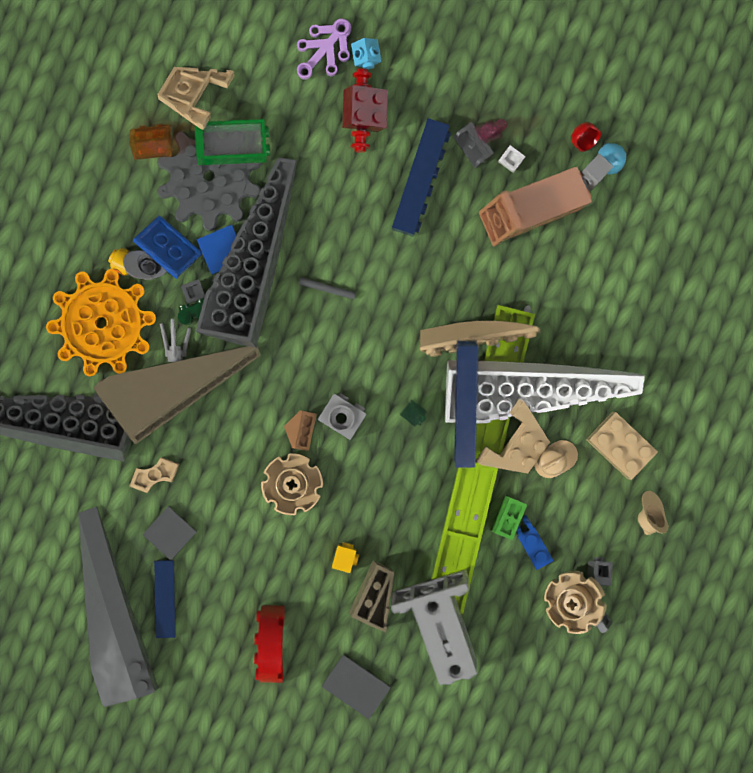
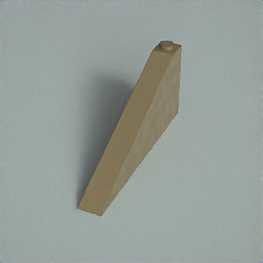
(156, 394)

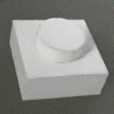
(511, 159)

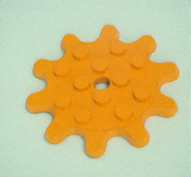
(80, 319)

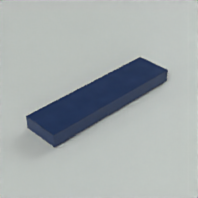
(165, 598)

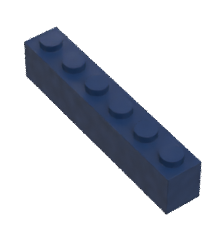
(420, 177)

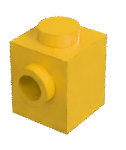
(345, 557)

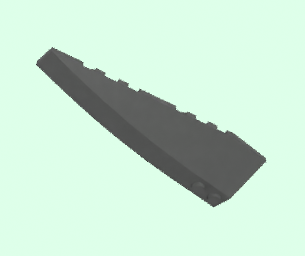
(241, 289)

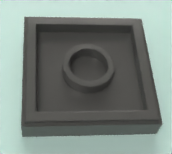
(169, 533)

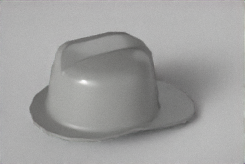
(142, 266)

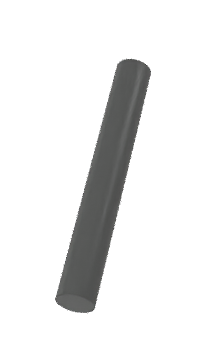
(327, 288)

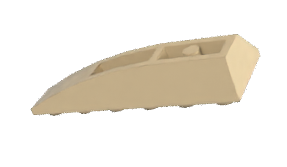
(445, 337)

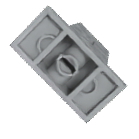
(441, 624)

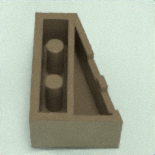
(373, 597)

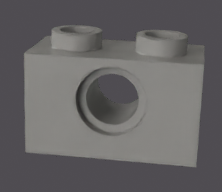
(595, 171)

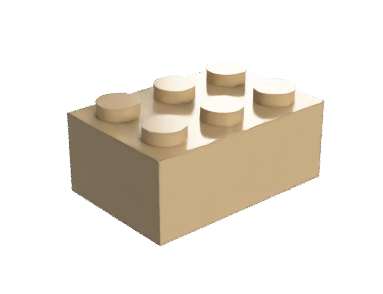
(621, 445)

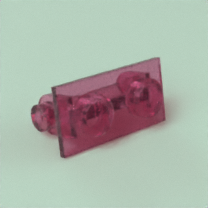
(491, 131)

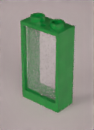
(232, 142)

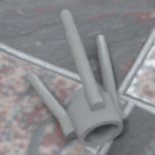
(174, 352)

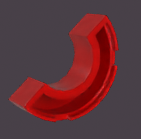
(270, 644)

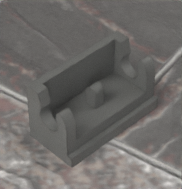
(472, 146)

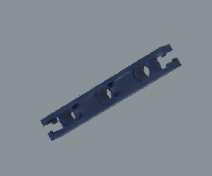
(466, 403)

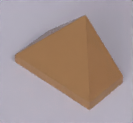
(300, 430)

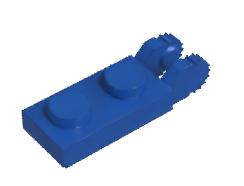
(534, 545)

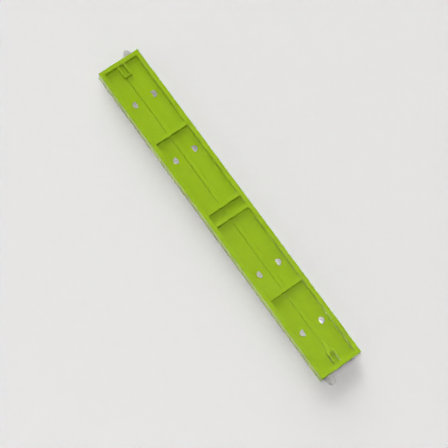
(475, 485)

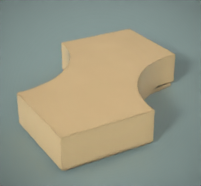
(163, 471)

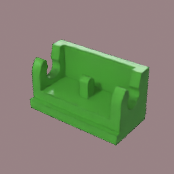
(508, 517)

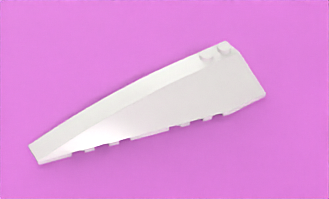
(539, 386)

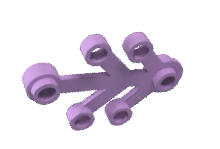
(325, 46)

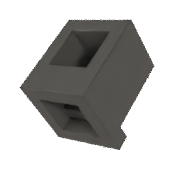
(600, 571)

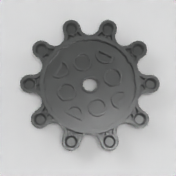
(205, 197)

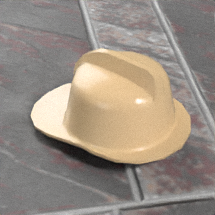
(556, 459)
(652, 516)

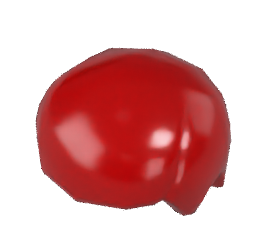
(585, 136)

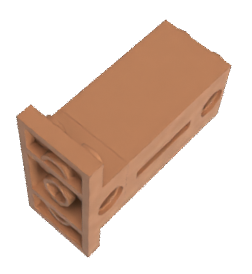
(534, 205)

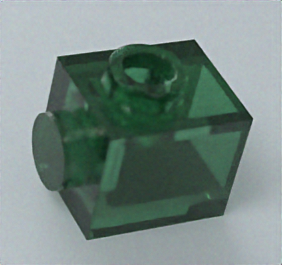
(414, 413)

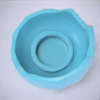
(614, 155)

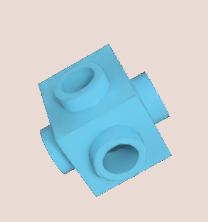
(366, 53)

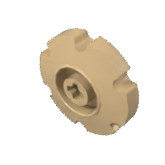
(278, 491)
(575, 602)

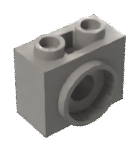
(339, 404)

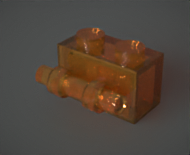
(151, 141)

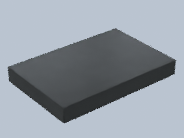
(356, 686)

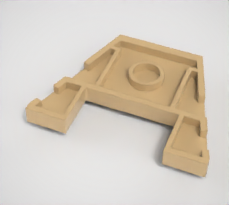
(185, 88)
(523, 447)

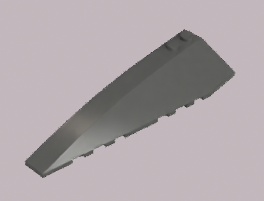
(65, 423)
(115, 643)

